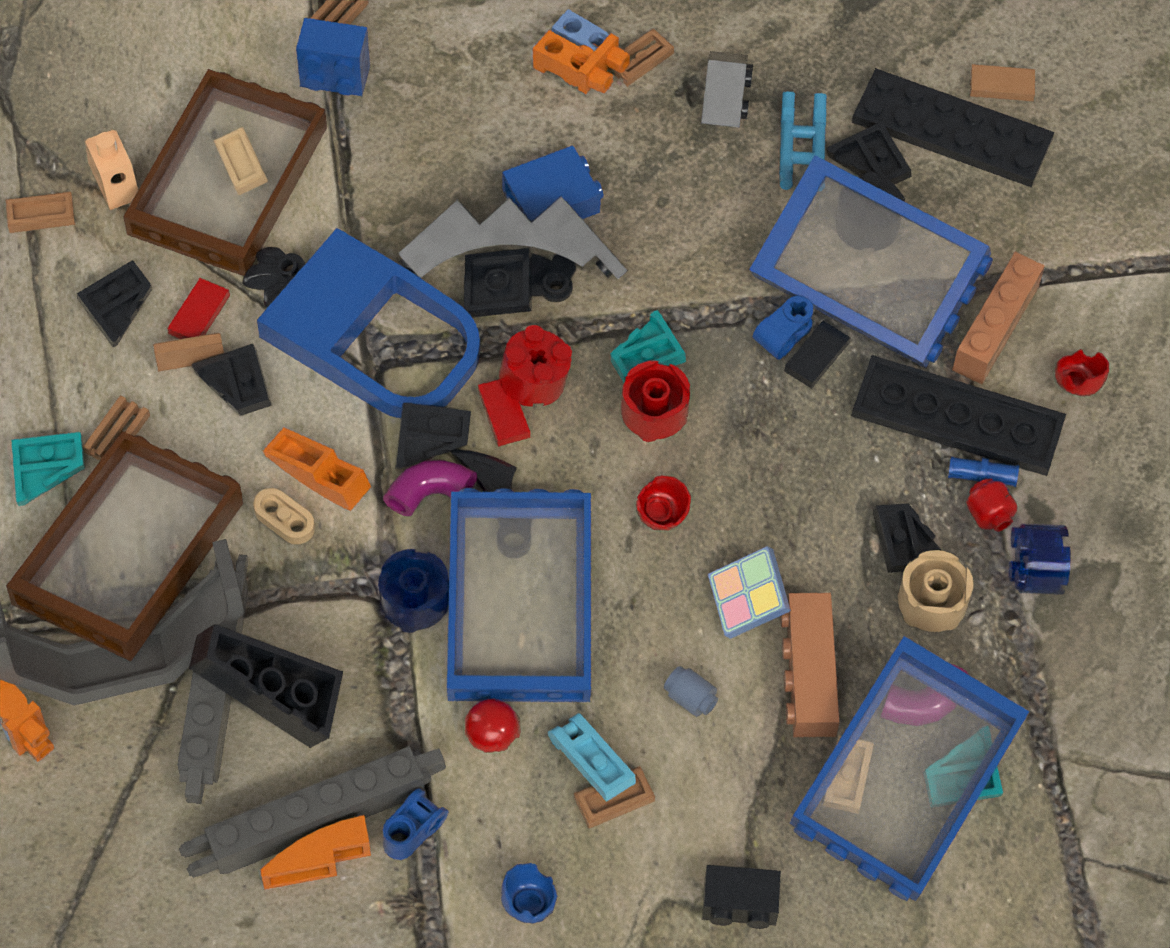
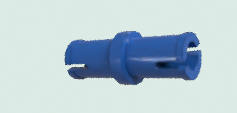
(982, 470)

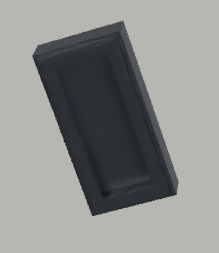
(817, 354)

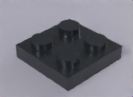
(498, 282)

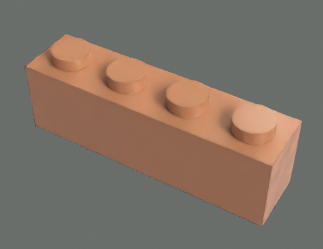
(998, 318)
(811, 665)

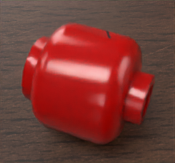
(991, 505)

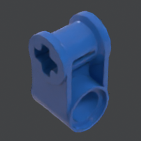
(785, 326)
(417, 820)

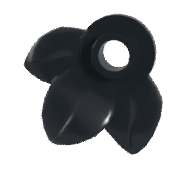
(270, 272)
(552, 273)

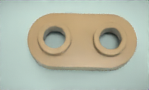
(286, 517)

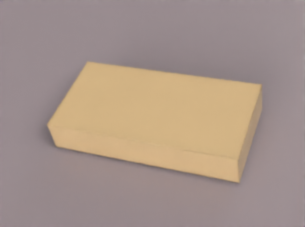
(240, 161)

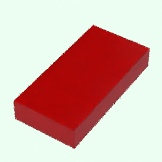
(198, 310)
(503, 414)

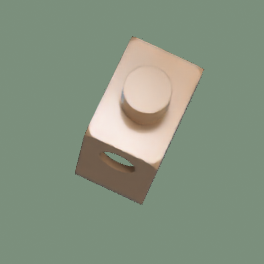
(106, 158)

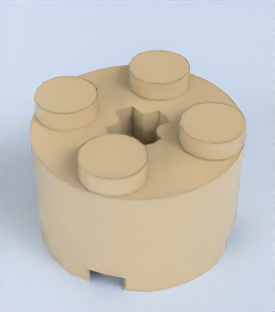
(935, 591)

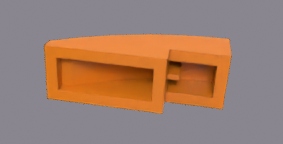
(318, 468)
(316, 854)

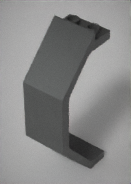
(91, 673)

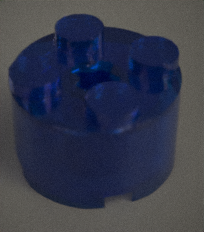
(1040, 559)
(414, 590)

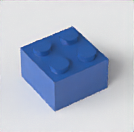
(333, 57)

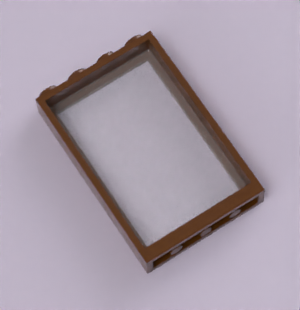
(188, 194)
(125, 545)

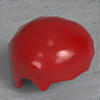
(1081, 373)
(663, 503)
(492, 725)

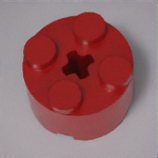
(535, 366)
(655, 400)

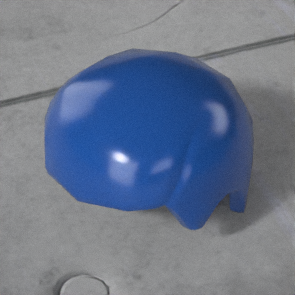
(528, 894)

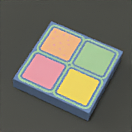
(749, 592)

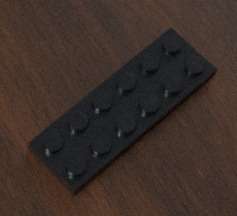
(954, 127)
(959, 415)

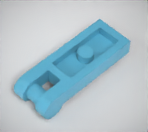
(592, 757)

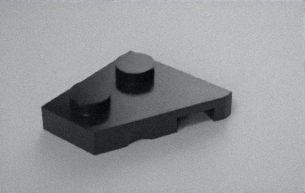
(871, 152)
(116, 300)
(236, 379)
(430, 432)
(902, 535)

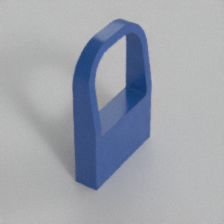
(334, 303)

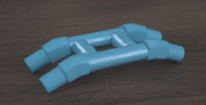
(789, 131)

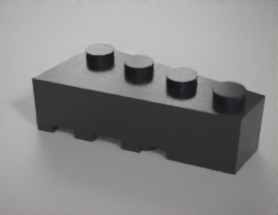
(270, 681)

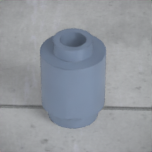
(691, 691)

